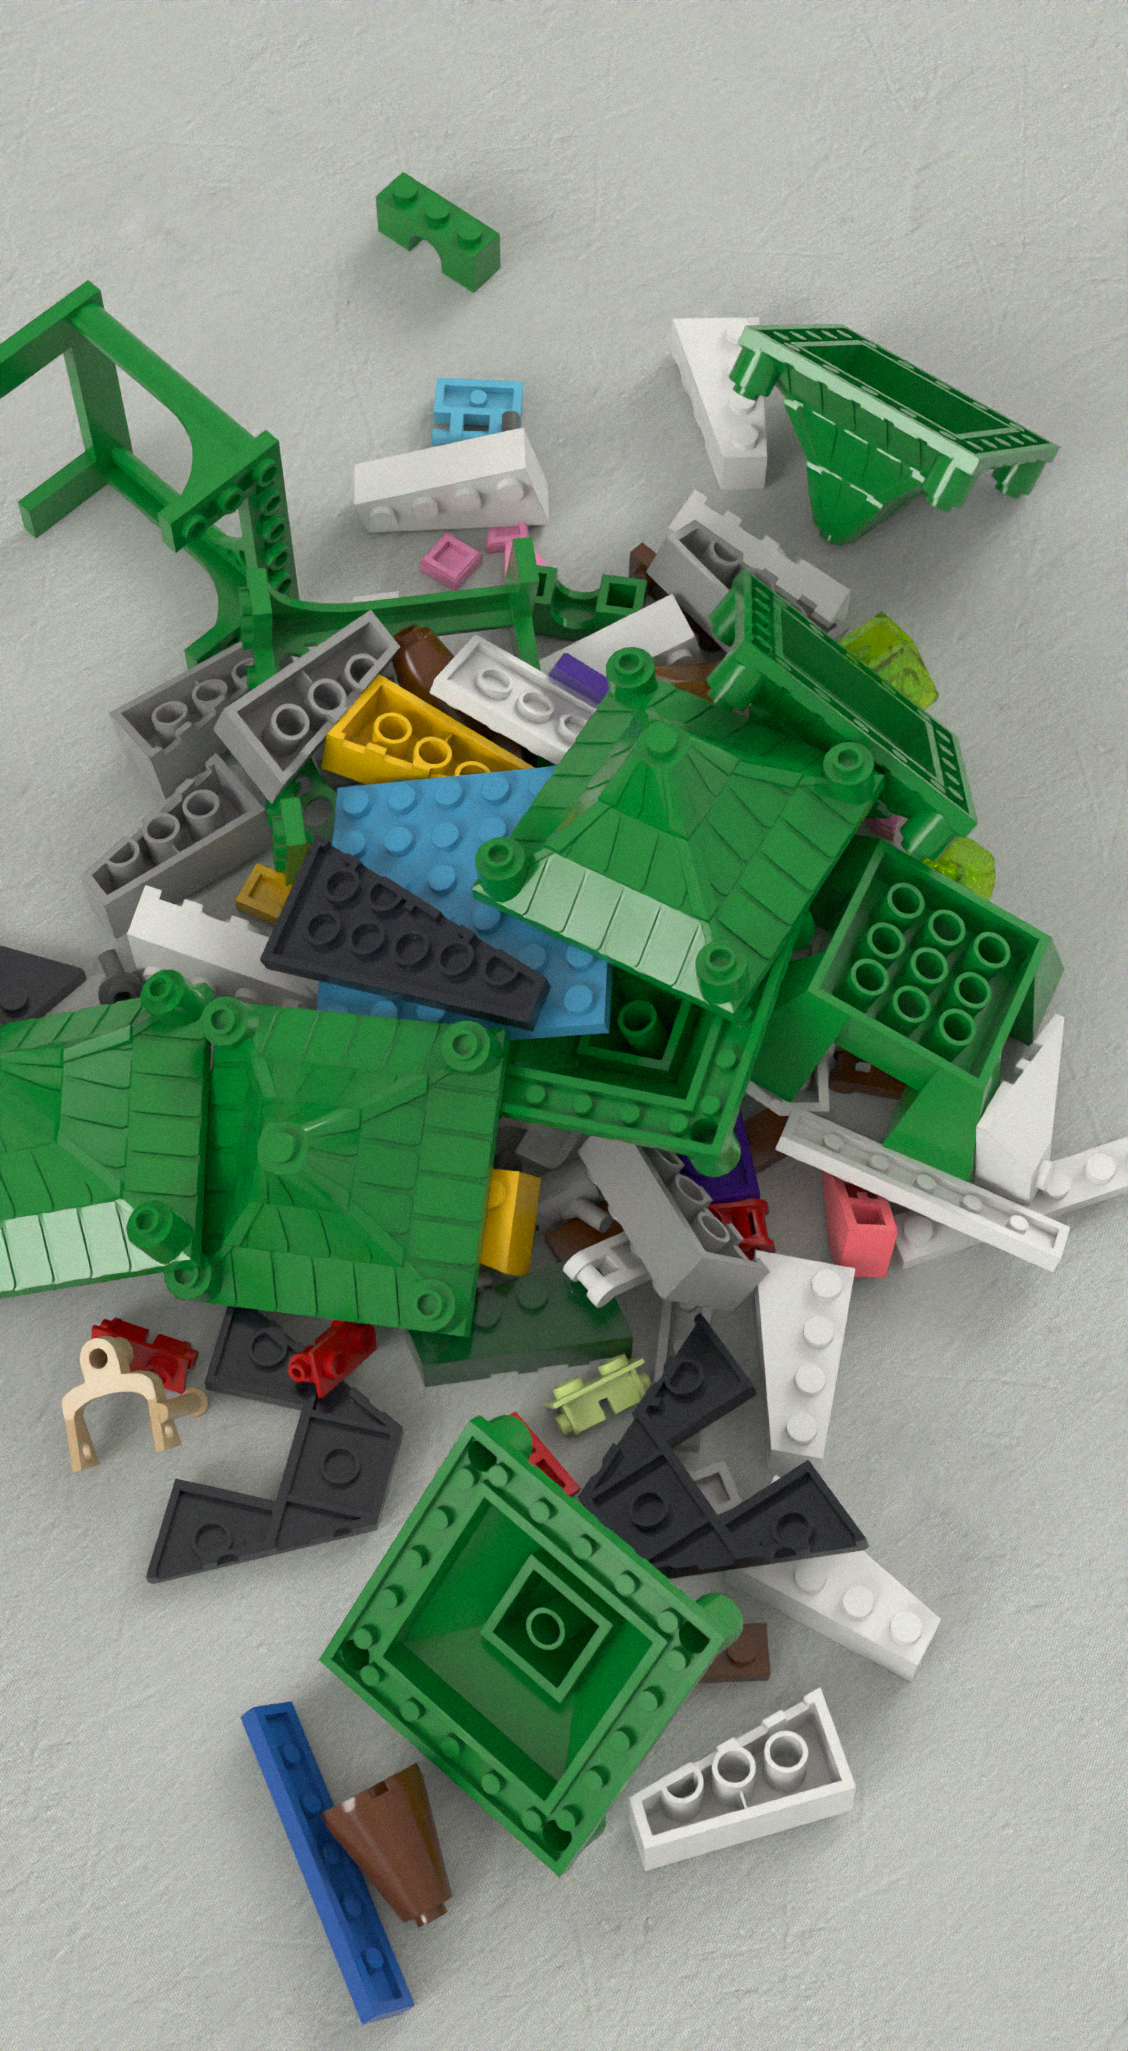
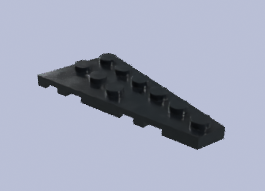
(383, 940)

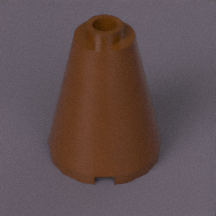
(419, 663)
(396, 1844)

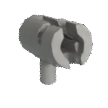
(569, 1194)

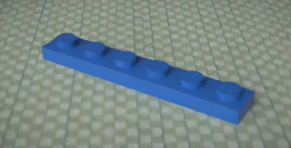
(327, 1868)

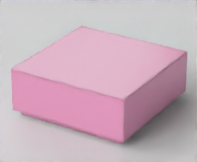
(451, 561)

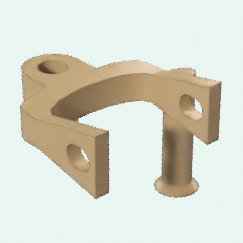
(107, 1371)

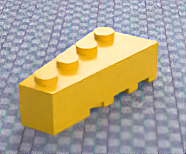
(403, 738)
(510, 1221)

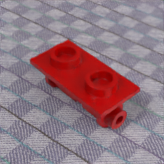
(164, 1356)
(334, 1356)

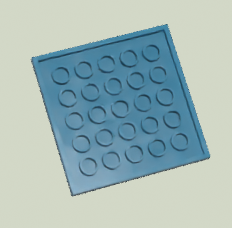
(427, 843)

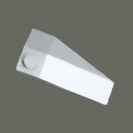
(1019, 1123)

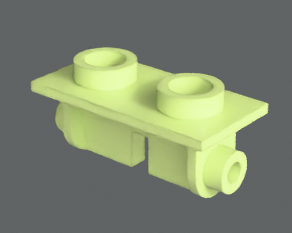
(579, 1400)

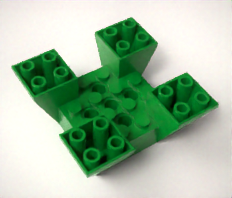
(917, 986)

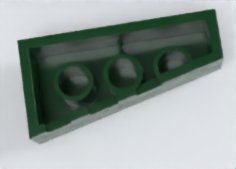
(524, 1327)

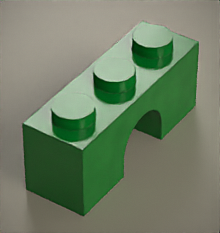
(465, 245)
(579, 614)

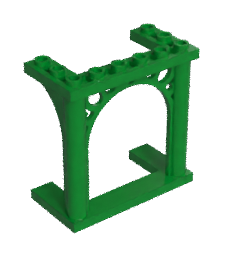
(226, 472)
(286, 626)

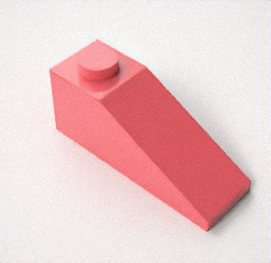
(858, 1227)

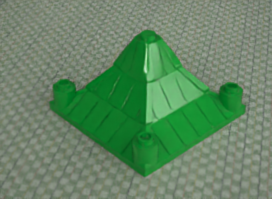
(880, 427)
(826, 696)
(679, 838)
(659, 1076)
(104, 1140)
(346, 1165)
(525, 1643)

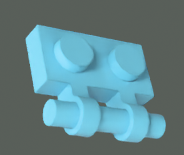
(473, 403)

